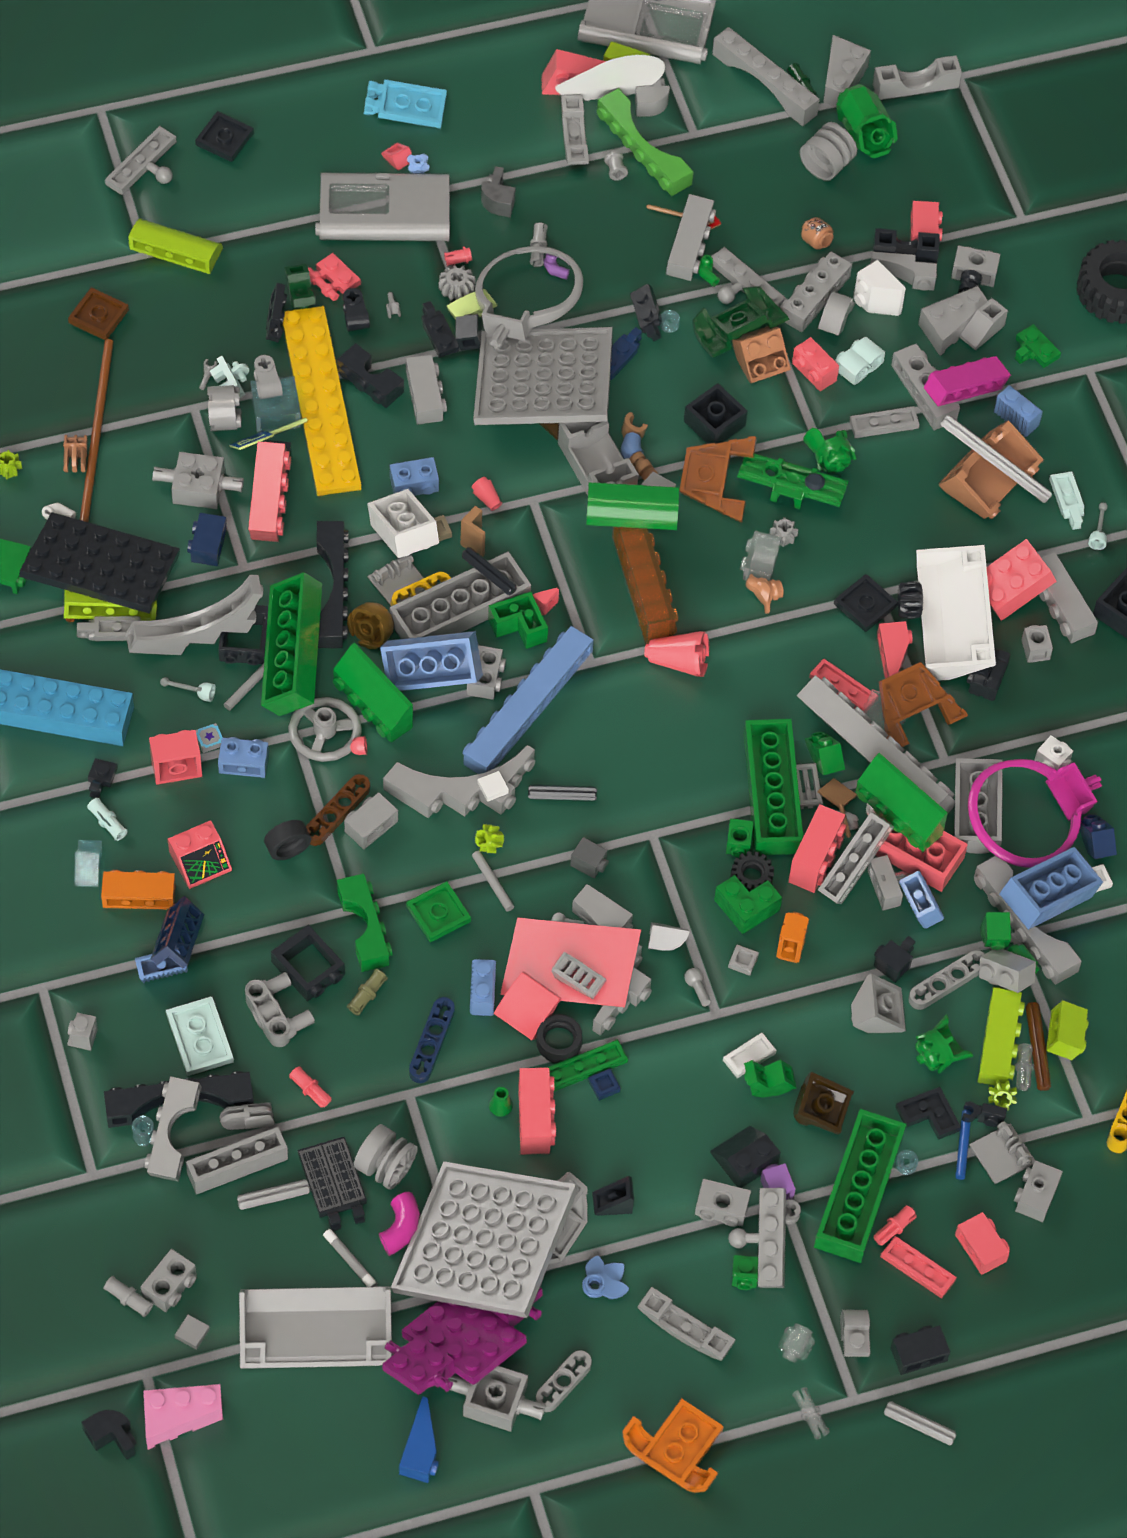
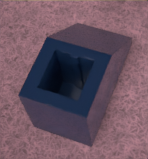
(1098, 837)

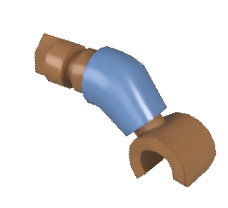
(632, 448)

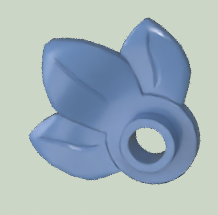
(606, 1277)

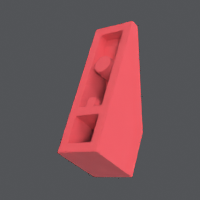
(893, 645)

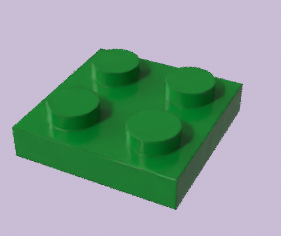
(438, 911)

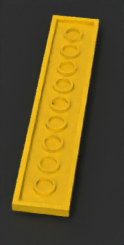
(321, 401)

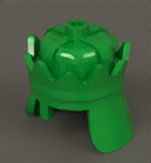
(832, 454)
(939, 1048)

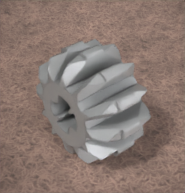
(456, 282)

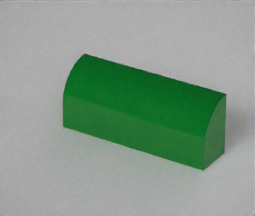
(632, 506)

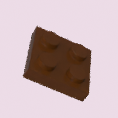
(98, 313)

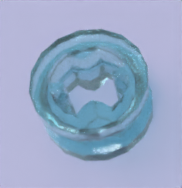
(674, 317)
(900, 1166)

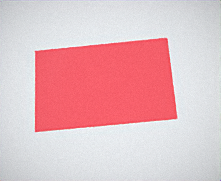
(602, 948)

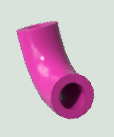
(405, 1223)

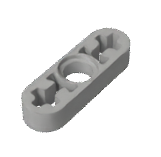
(570, 1363)

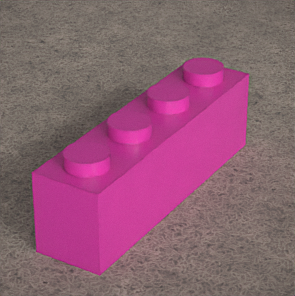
(966, 380)

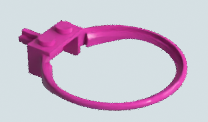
(1069, 789)

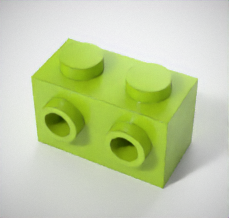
(1067, 1030)

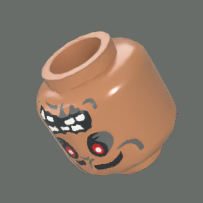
(817, 233)

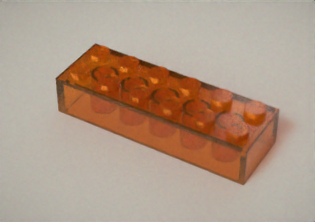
(645, 582)

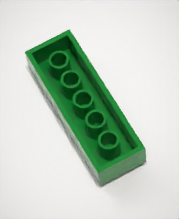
(291, 644)
(773, 786)
(860, 1186)

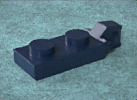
(624, 350)

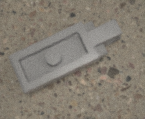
(106, 628)

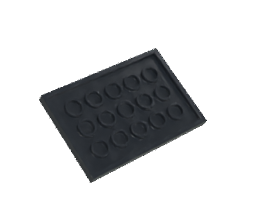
(99, 562)

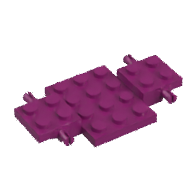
(454, 1341)

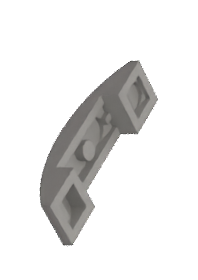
(574, 130)
(684, 1326)

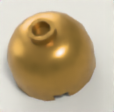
(371, 624)

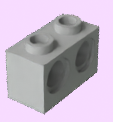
(490, 673)
(163, 1278)

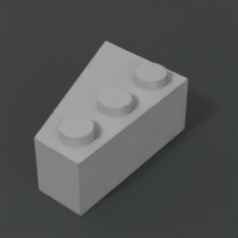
(845, 68)
(948, 318)

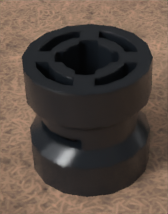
(969, 280)

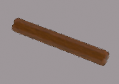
(1038, 1044)

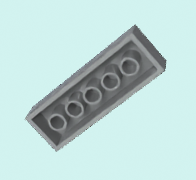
(456, 602)

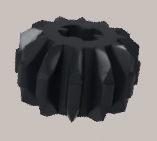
(910, 599)

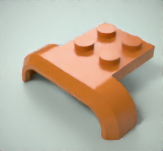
(677, 1446)

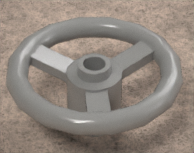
(324, 728)

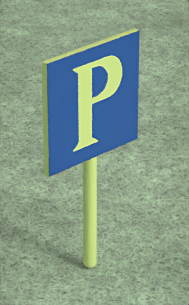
(264, 435)

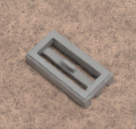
(809, 802)

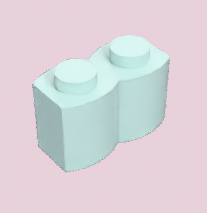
(860, 360)

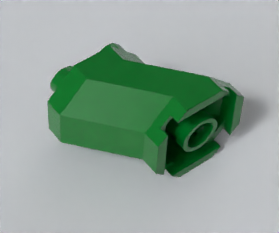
(866, 120)

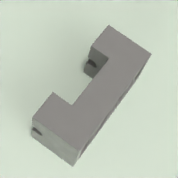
(594, 454)

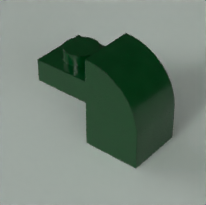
(299, 286)

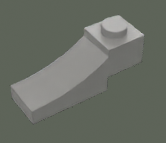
(903, 266)

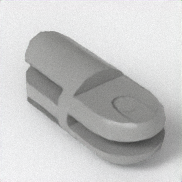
(247, 1116)

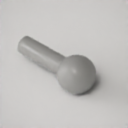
(694, 978)

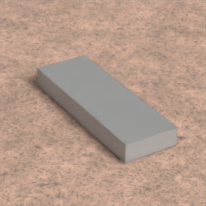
(884, 422)

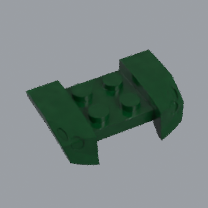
(732, 323)

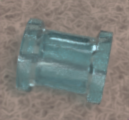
(139, 1124)

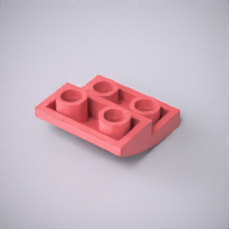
(527, 1005)

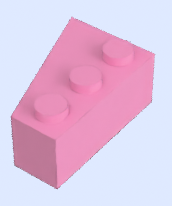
(179, 1411)

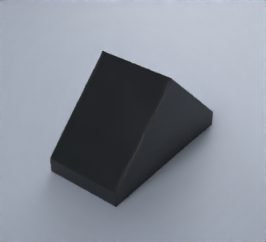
(614, 1198)

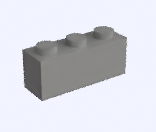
(425, 389)

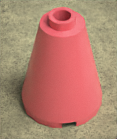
(680, 652)

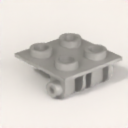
(395, 577)
(1002, 1153)

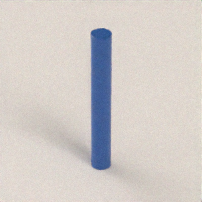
(963, 1148)

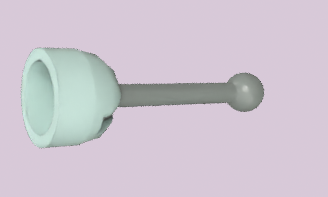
(1098, 534)
(204, 691)

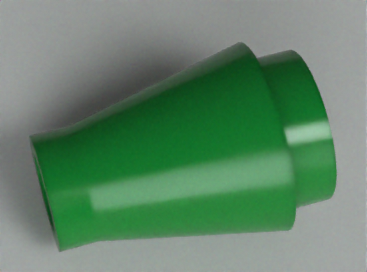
(500, 1103)

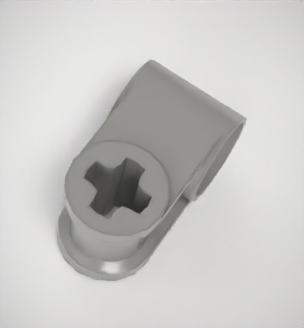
(266, 377)

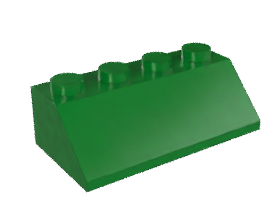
(373, 694)
(901, 803)

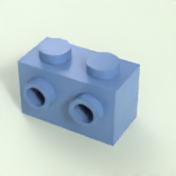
(416, 475)
(243, 757)

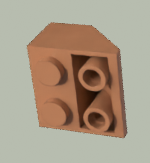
(761, 353)

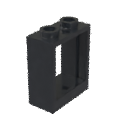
(244, 655)
(295, 945)

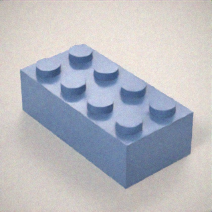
(432, 661)
(1051, 888)

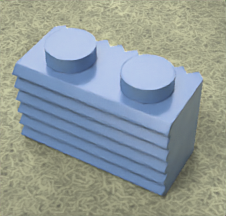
(1018, 410)
(921, 899)
(149, 970)
(482, 987)

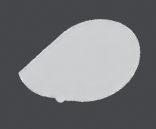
(617, 73)

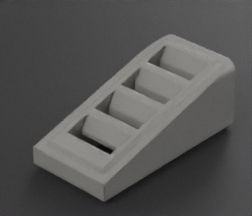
(566, 966)

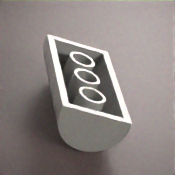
(988, 803)

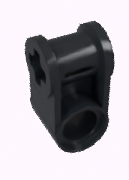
(354, 310)

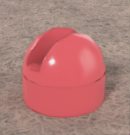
(359, 746)

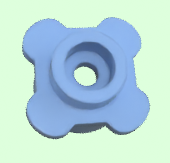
(418, 163)

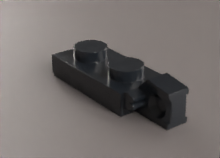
(647, 311)
(275, 313)
(438, 331)

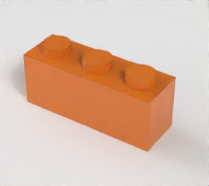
(138, 890)

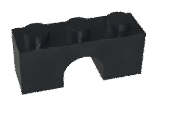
(924, 247)
(381, 387)

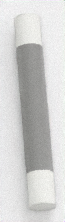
(349, 1258)

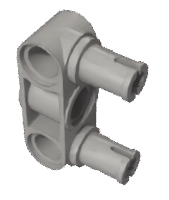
(269, 1013)

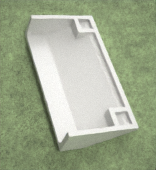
(955, 611)

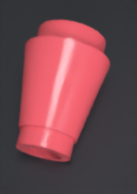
(486, 493)

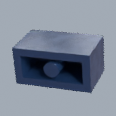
(208, 539)

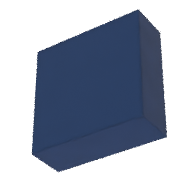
(604, 1084)

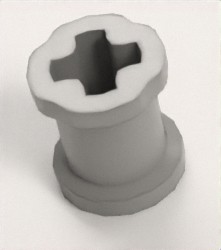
(616, 166)

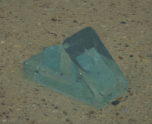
(88, 863)

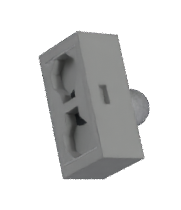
(886, 882)

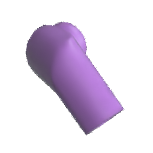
(553, 268)

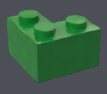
(519, 615)
(745, 907)

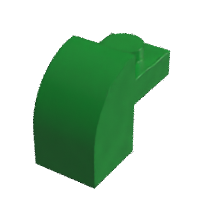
(770, 1079)

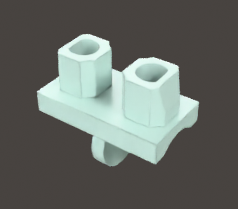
(224, 370)

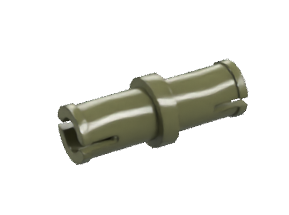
(367, 992)

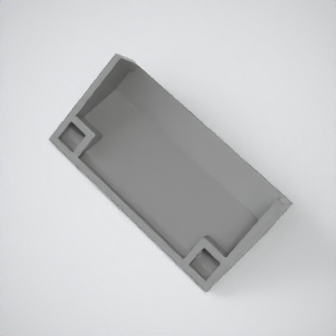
(314, 1327)

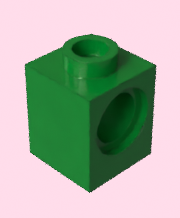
(739, 829)

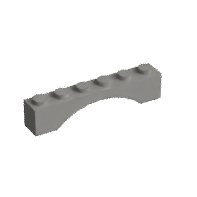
(794, 97)
(1053, 955)

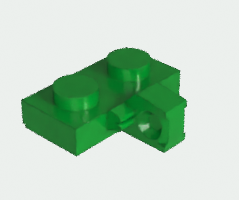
(1035, 346)

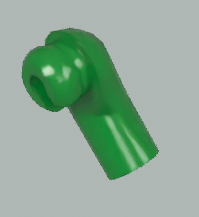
(706, 270)

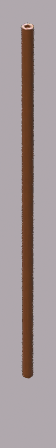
(96, 432)

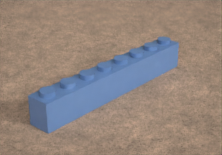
(528, 701)

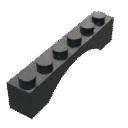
(330, 547)
(130, 1103)

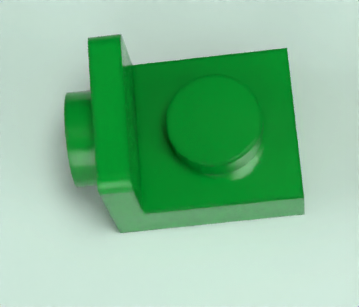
(745, 1272)

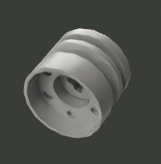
(828, 151)
(384, 1156)

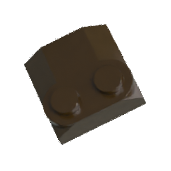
(822, 1103)

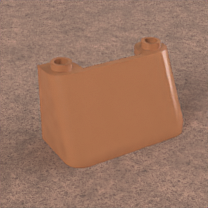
(980, 483)

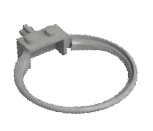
(505, 327)

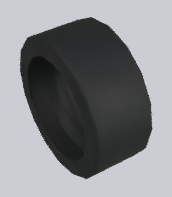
(287, 840)
(564, 1022)

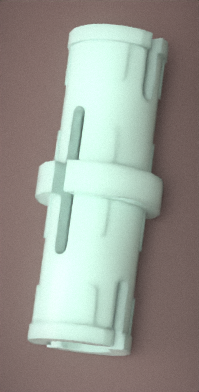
(107, 819)

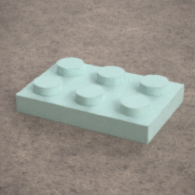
(199, 1036)

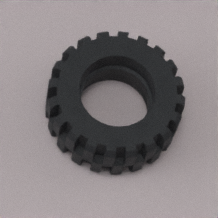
(1094, 292)

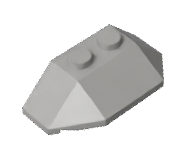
(575, 1221)

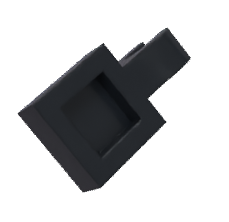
(101, 775)
(987, 1114)

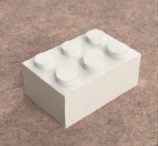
(403, 523)

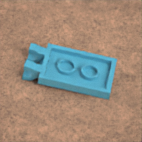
(406, 103)

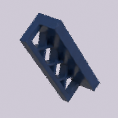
(172, 930)

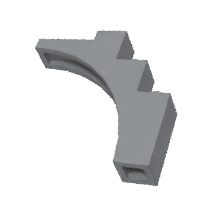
(204, 626)
(462, 794)
(601, 911)

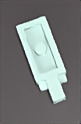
(1068, 498)

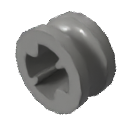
(791, 1204)

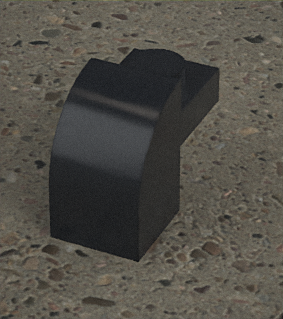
(109, 1426)

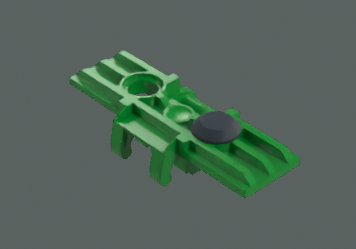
(793, 480)

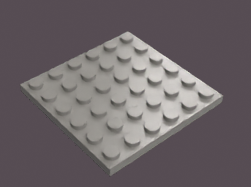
(546, 378)
(485, 1239)

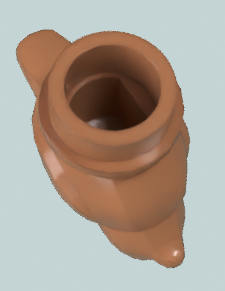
(765, 590)

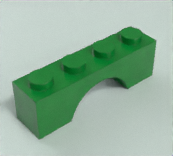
(356, 897)

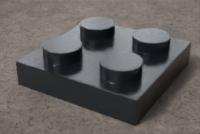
(224, 136)
(865, 603)

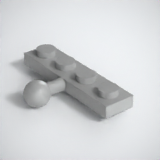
(142, 160)
(741, 277)
(770, 1238)

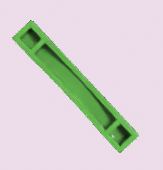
(669, 170)

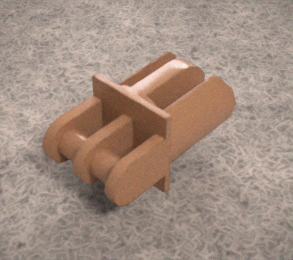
(75, 448)

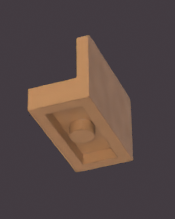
(472, 532)

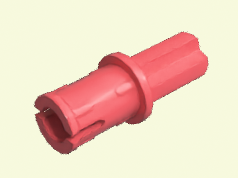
(310, 1087)
(895, 1225)

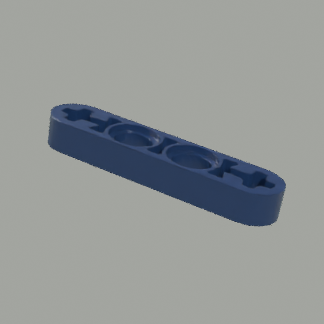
(430, 1039)

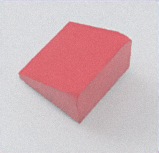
(397, 155)
(546, 600)

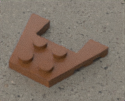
(706, 474)
(911, 693)

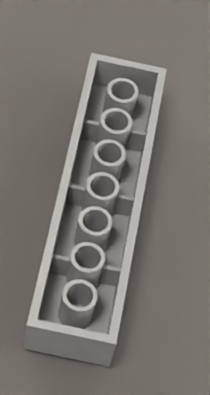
(870, 738)

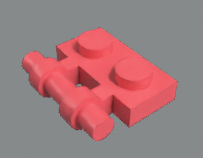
(336, 273)

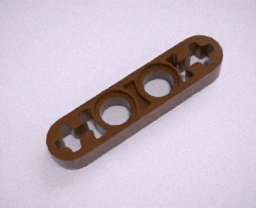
(339, 811)

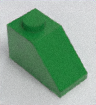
(996, 930)

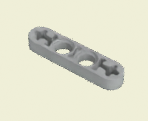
(945, 977)

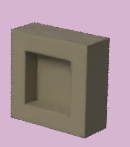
(443, 528)

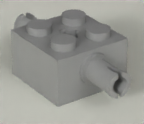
(198, 480)
(498, 1411)

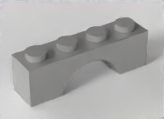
(940, 75)
(180, 1097)

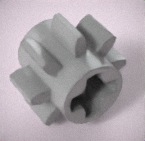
(785, 530)

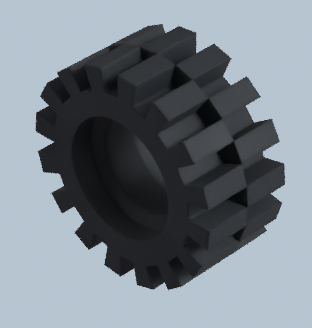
(753, 862)

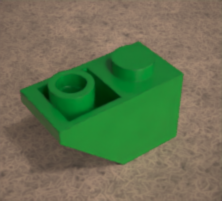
(825, 753)

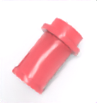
(458, 256)

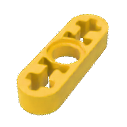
(425, 583)

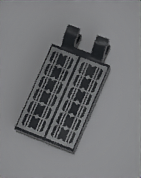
(333, 1181)

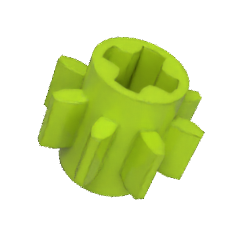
(9, 464)
(489, 838)
(998, 1090)

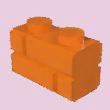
(792, 937)

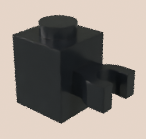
(894, 959)

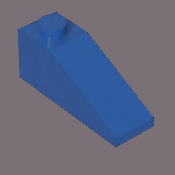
(420, 1451)

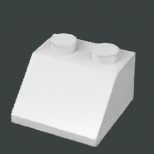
(879, 290)

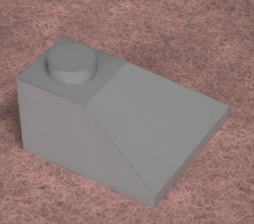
(878, 1007)

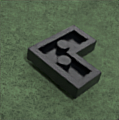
(930, 1106)

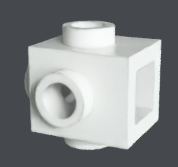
(1054, 753)

